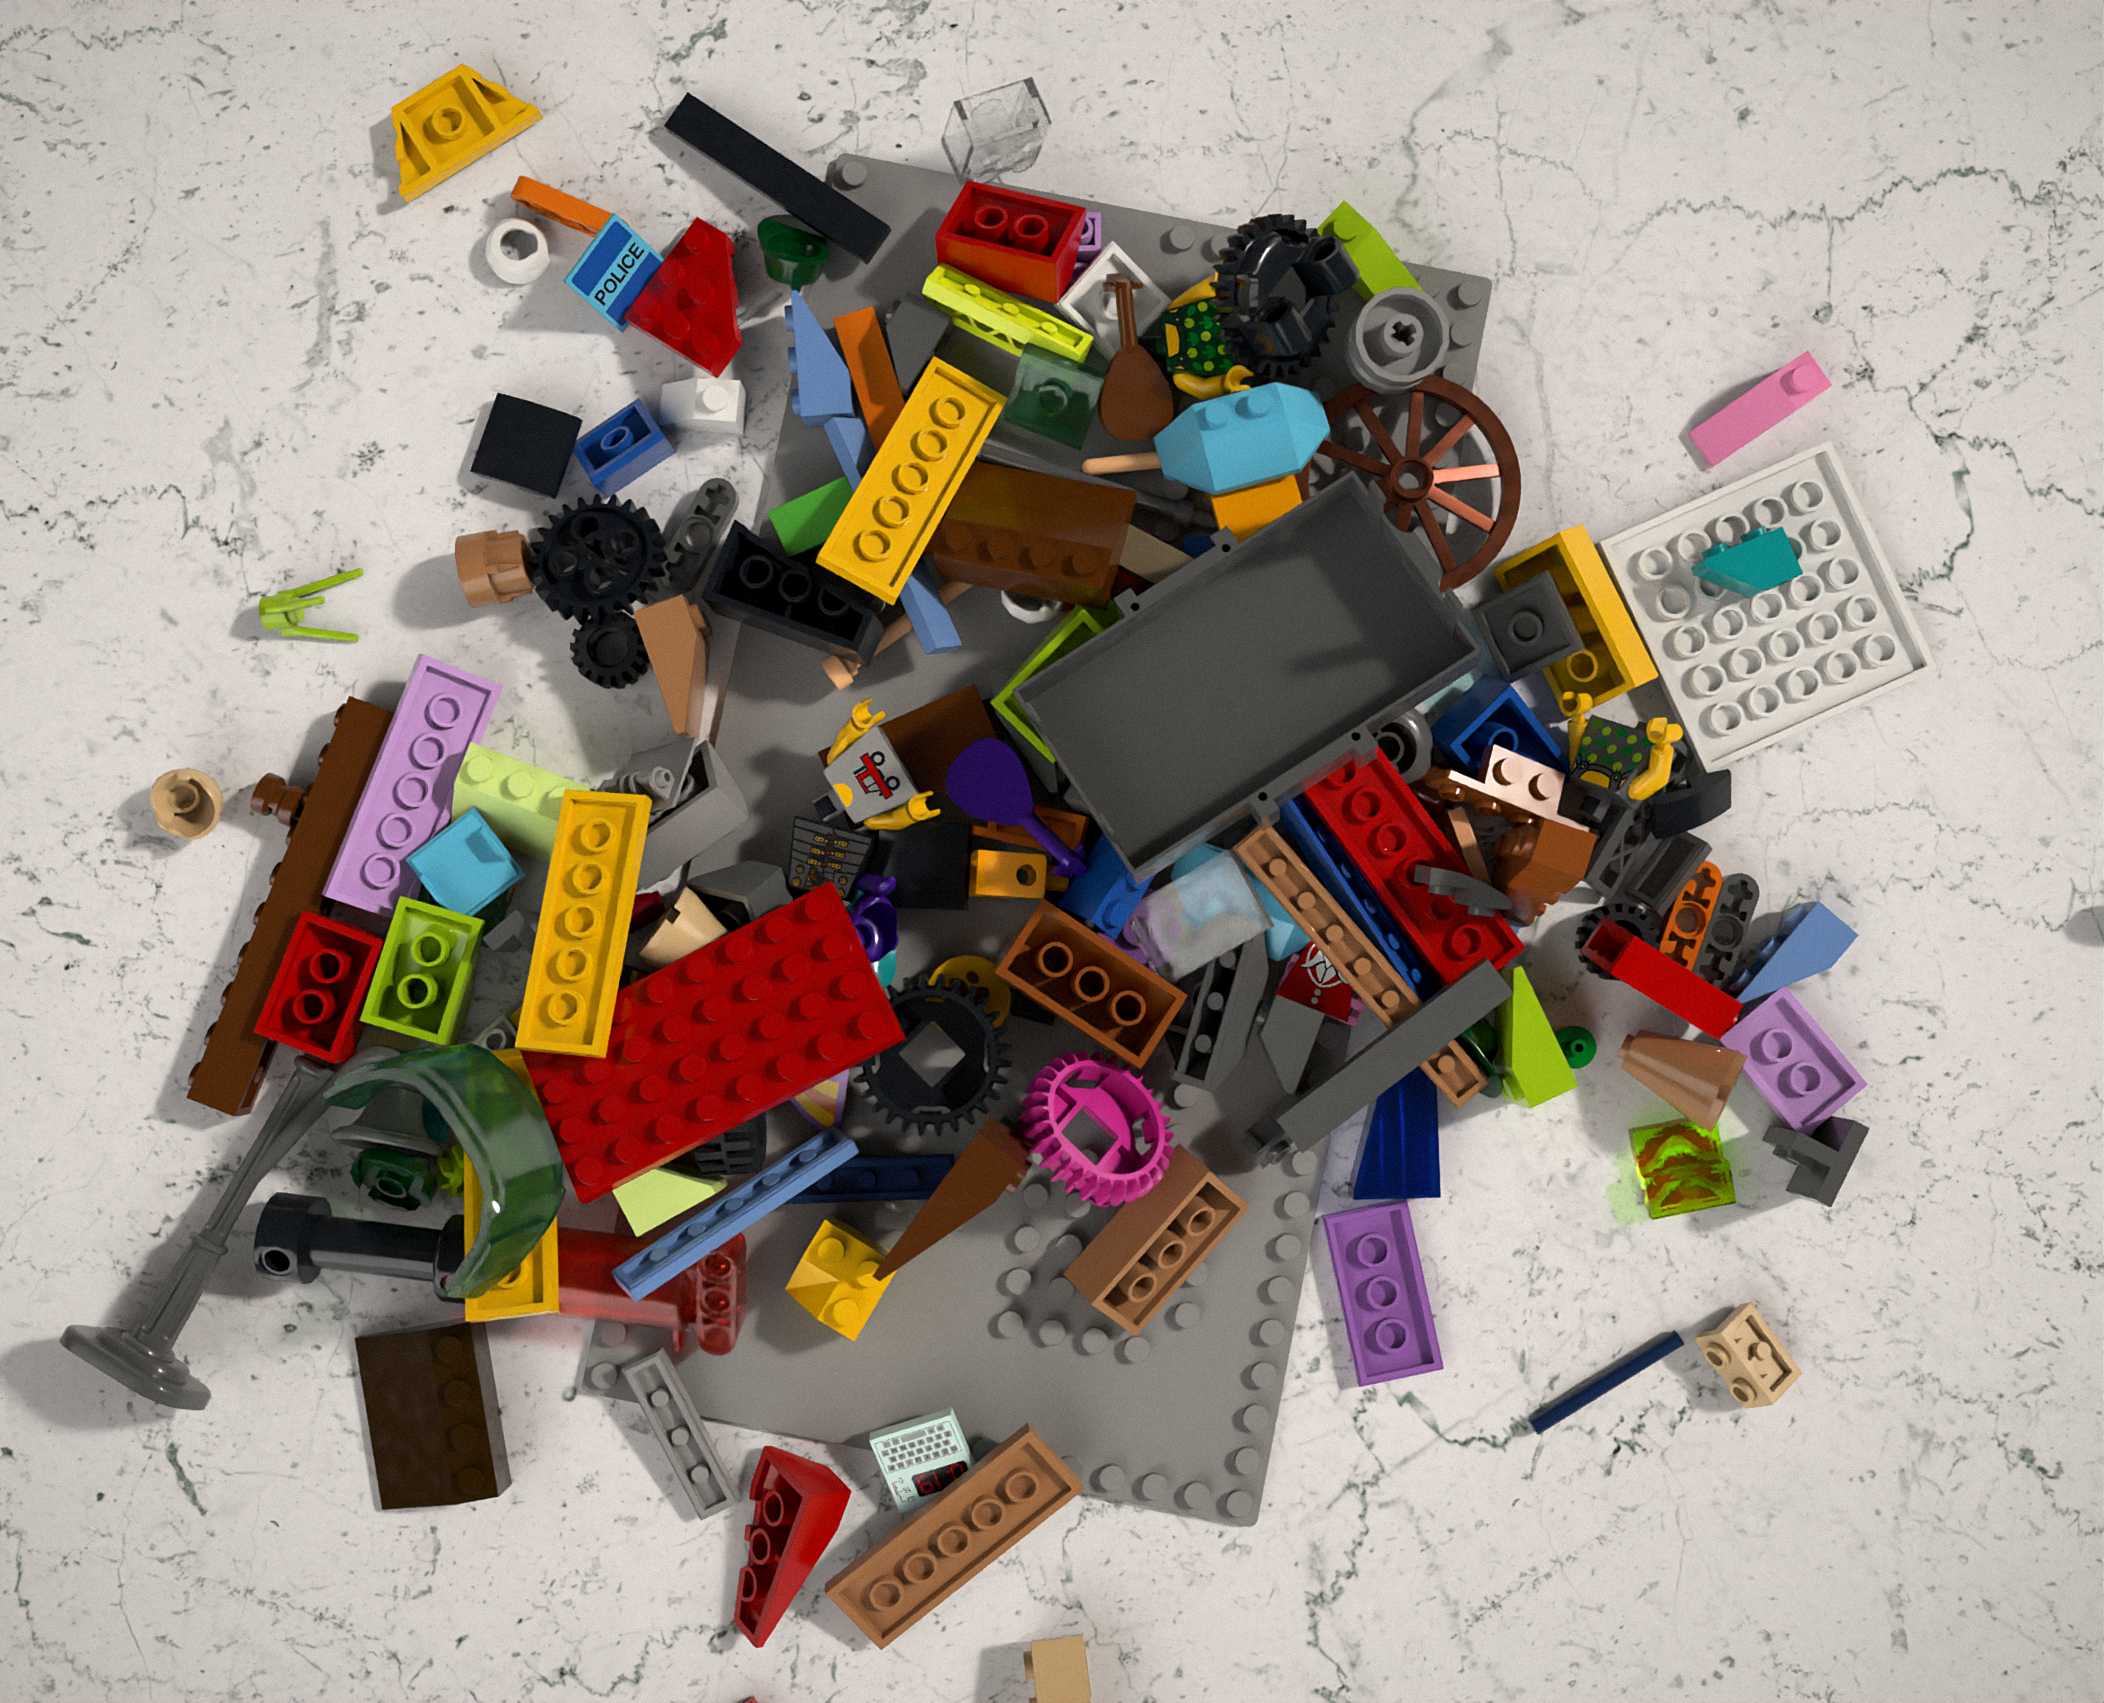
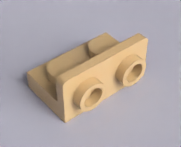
(1749, 1358)

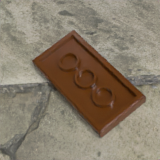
(934, 737)

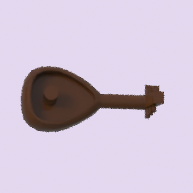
(1135, 394)

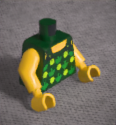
(1189, 346)

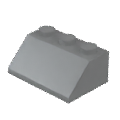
(705, 812)

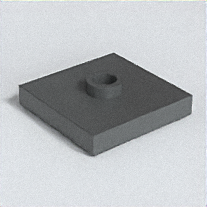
(1527, 628)

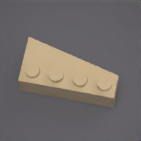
(1058, 1670)

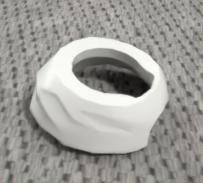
(522, 270)

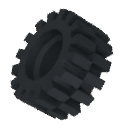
(610, 675)
(1624, 916)

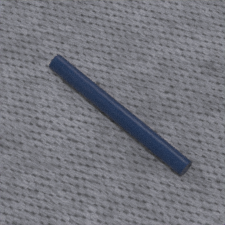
(1606, 1382)

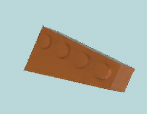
(1538, 865)

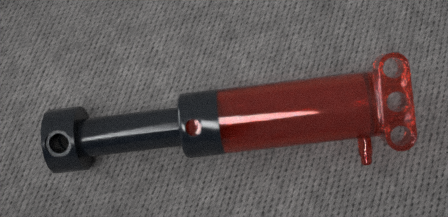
(708, 1298)

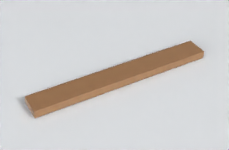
(1351, 953)

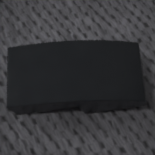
(1689, 808)

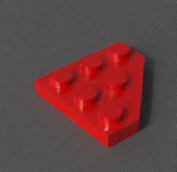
(693, 300)

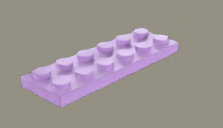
(410, 785)

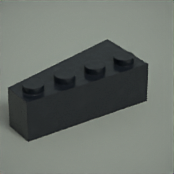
(783, 597)

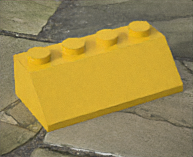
(1614, 652)

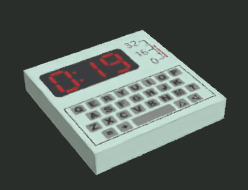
(921, 1457)

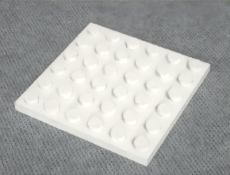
(1788, 657)

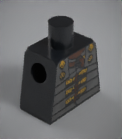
(828, 854)

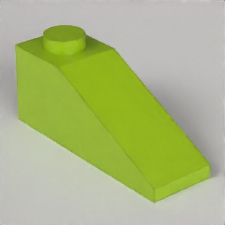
(1371, 254)

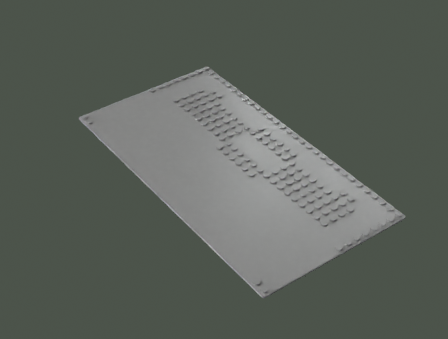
(987, 1313)

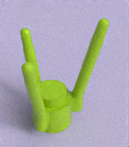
(286, 609)

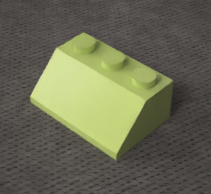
(513, 799)

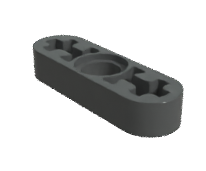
(721, 513)
(1740, 925)

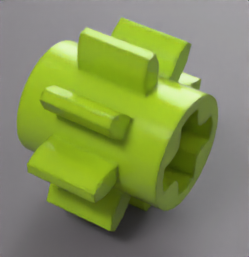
(452, 1171)

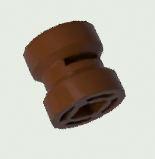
(277, 798)

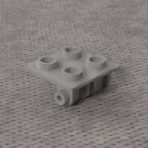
(656, 774)

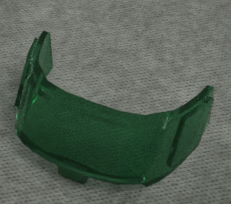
(503, 1137)

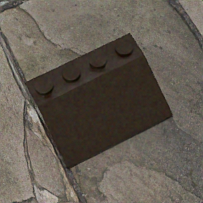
(433, 1415)

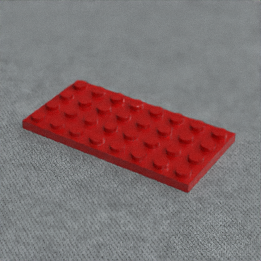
(717, 1043)

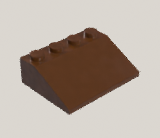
(1035, 535)

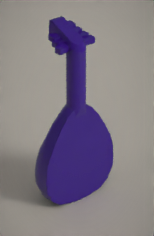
(994, 787)

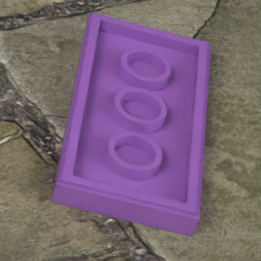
(1382, 1292)

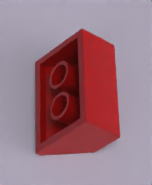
(1012, 240)
(322, 987)

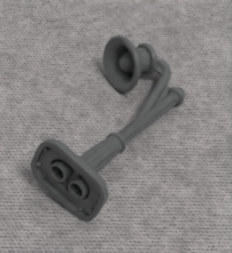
(145, 1356)

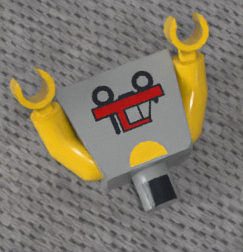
(870, 778)

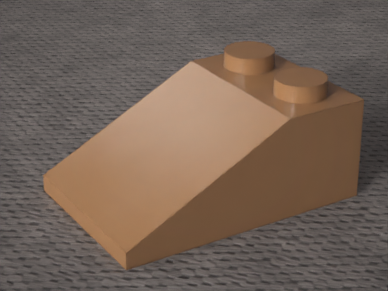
(679, 656)

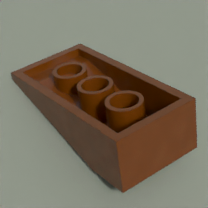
(986, 1168)

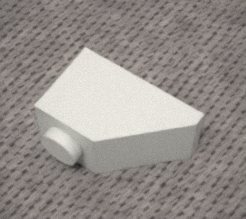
(704, 405)

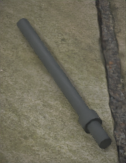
(1183, 512)

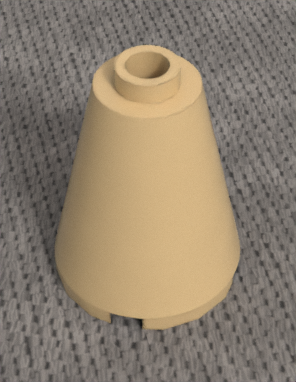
(680, 931)

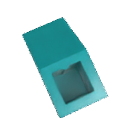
(1751, 567)

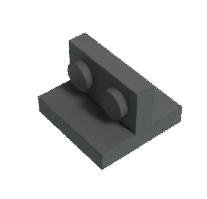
(1820, 1159)

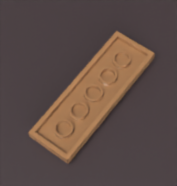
(954, 1536)

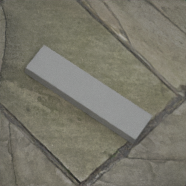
(681, 1433)

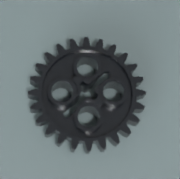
(578, 589)

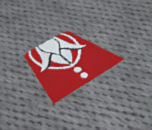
(1317, 985)

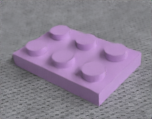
(1792, 1061)

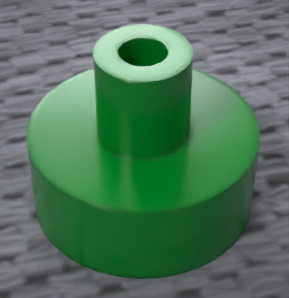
(1586, 1045)

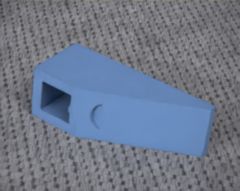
(823, 378)
(1803, 947)

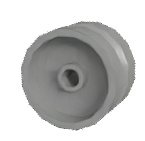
(1412, 320)

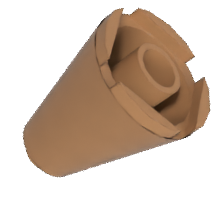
(1684, 1073)

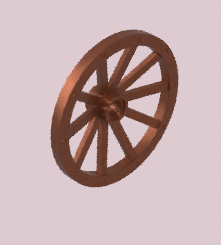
(1475, 413)

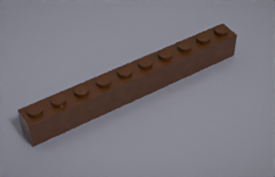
(235, 1055)

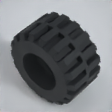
(735, 1151)

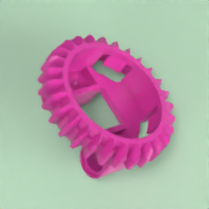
(1115, 1106)

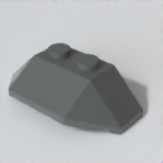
(1217, 1016)

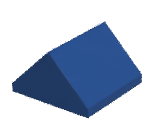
(622, 448)

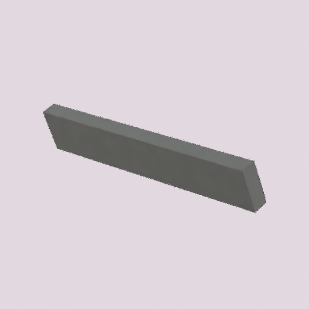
(1393, 1054)

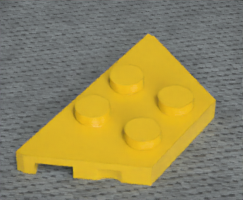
(453, 126)

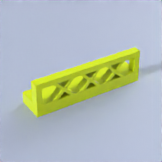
(1000, 316)

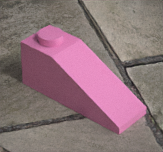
(1760, 409)

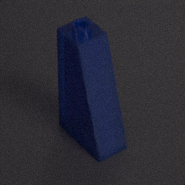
(1399, 1143)

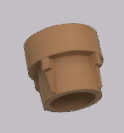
(493, 566)

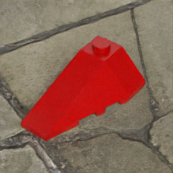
(792, 1525)

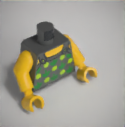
(1616, 760)

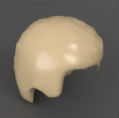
(187, 803)

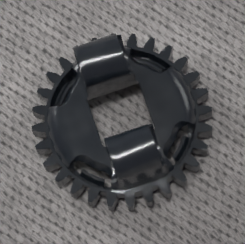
(1272, 334)
(965, 1085)

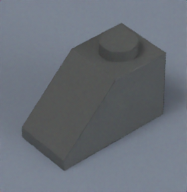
(915, 336)
(1287, 1037)

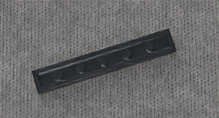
(777, 178)

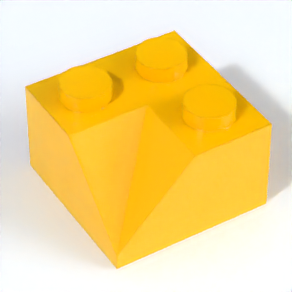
(838, 1279)

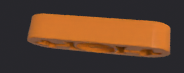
(559, 206)
(1703, 913)

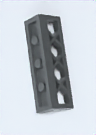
(1611, 831)

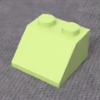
(664, 1194)

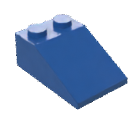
(1493, 715)

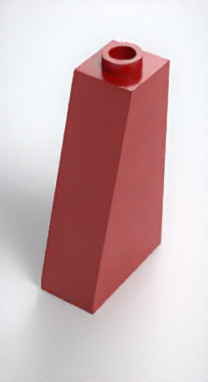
(1661, 978)

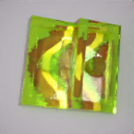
(1680, 1168)

